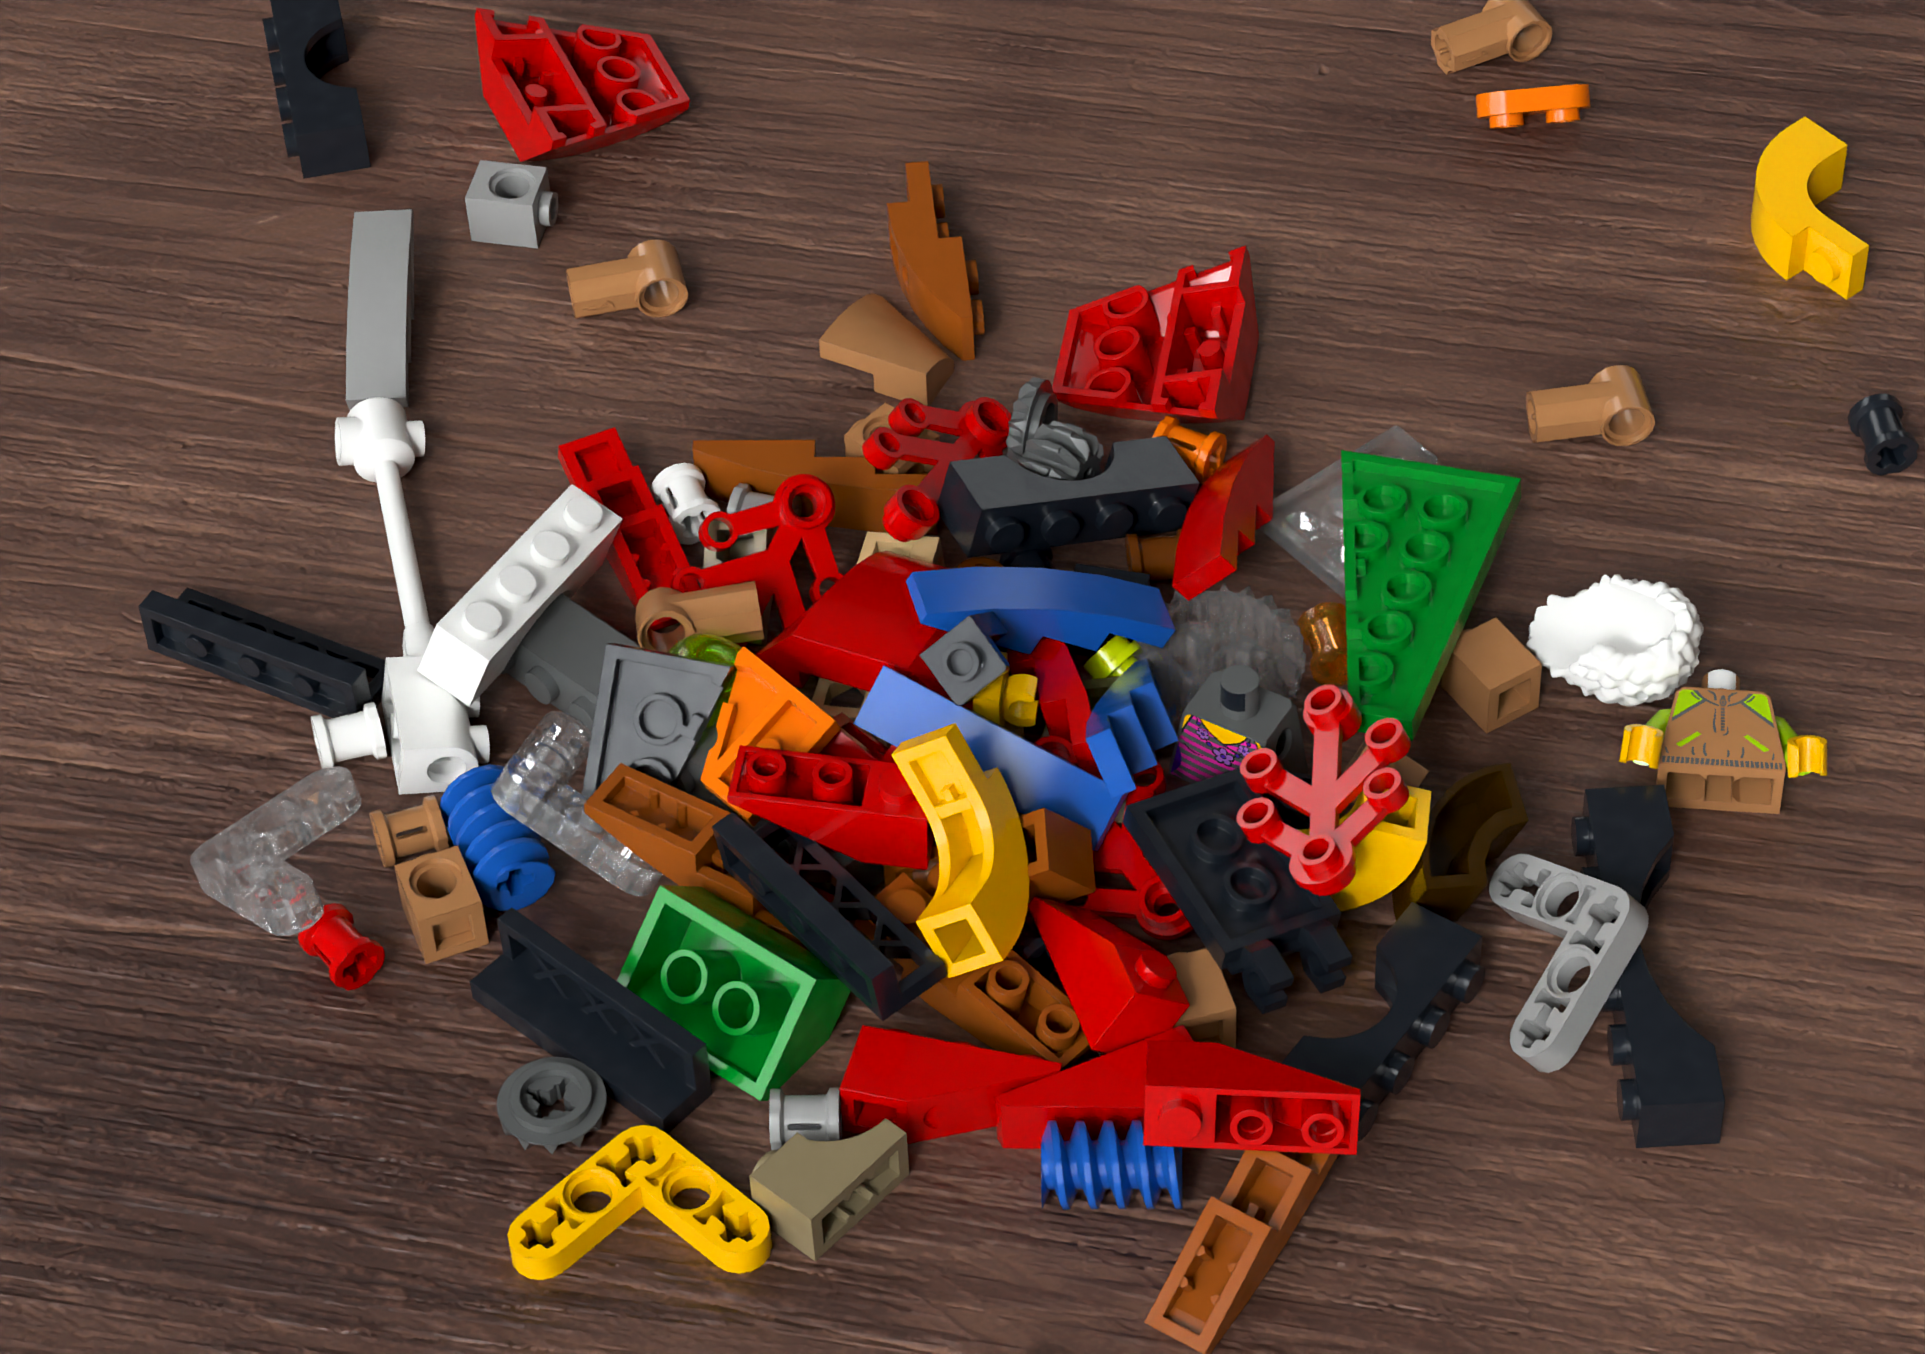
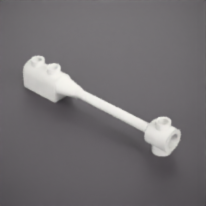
(423, 722)

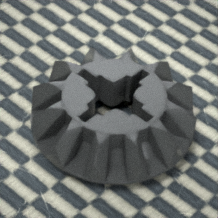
(1033, 408)
(545, 1083)

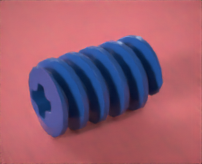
(499, 851)
(1108, 1165)

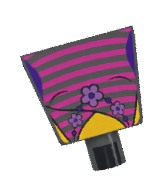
(1231, 720)

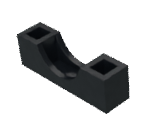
(325, 117)
(1005, 508)
(1423, 975)

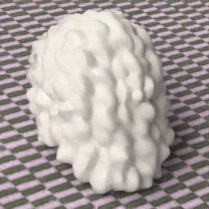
(1619, 639)

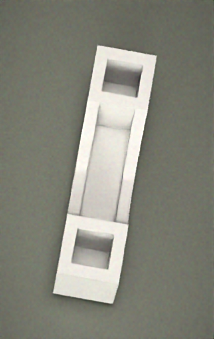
(498, 611)

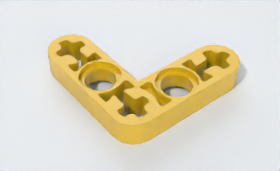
(647, 1187)

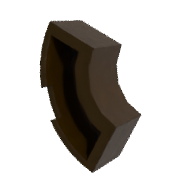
(1465, 830)

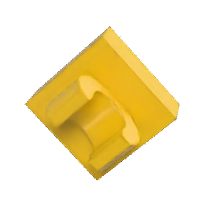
(1009, 700)

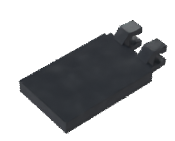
(1238, 890)

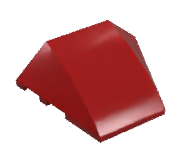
(573, 89)
(1165, 349)
(859, 628)

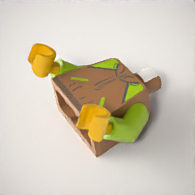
(1723, 748)

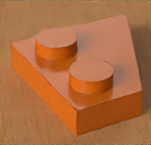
(764, 714)

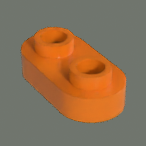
(1508, 107)

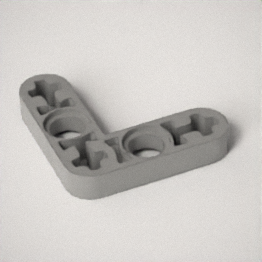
(1582, 928)

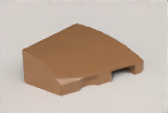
(886, 344)

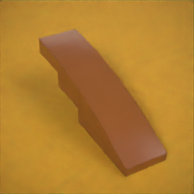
(767, 463)
(674, 837)
(1236, 1245)

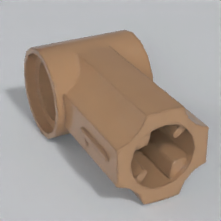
(1500, 29)
(644, 280)
(1608, 405)
(719, 611)

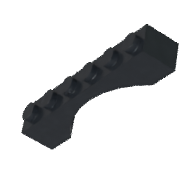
(1668, 1068)

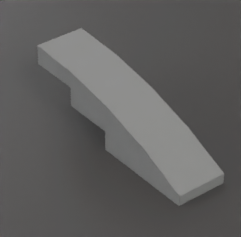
(380, 306)

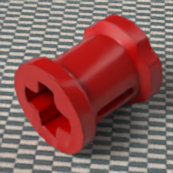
(342, 948)

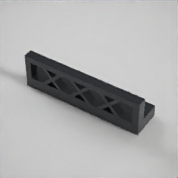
(262, 653)
(824, 924)
(594, 1019)

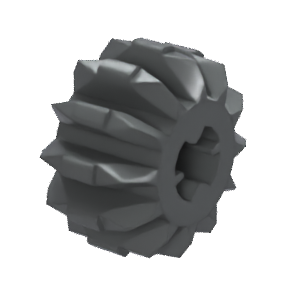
(1063, 452)

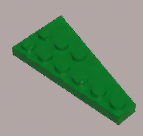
(1413, 570)

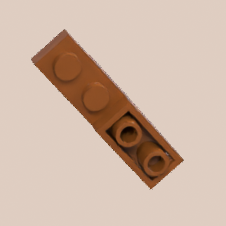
(934, 265)
(998, 1004)

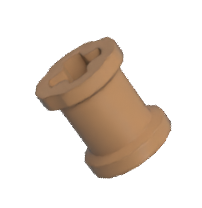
(388, 825)

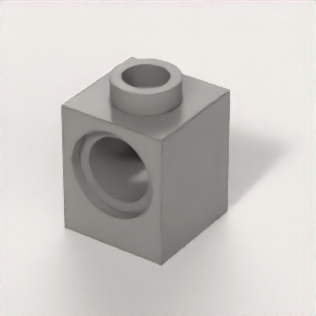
(510, 204)

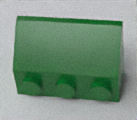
(733, 986)

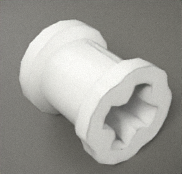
(687, 499)
(349, 736)

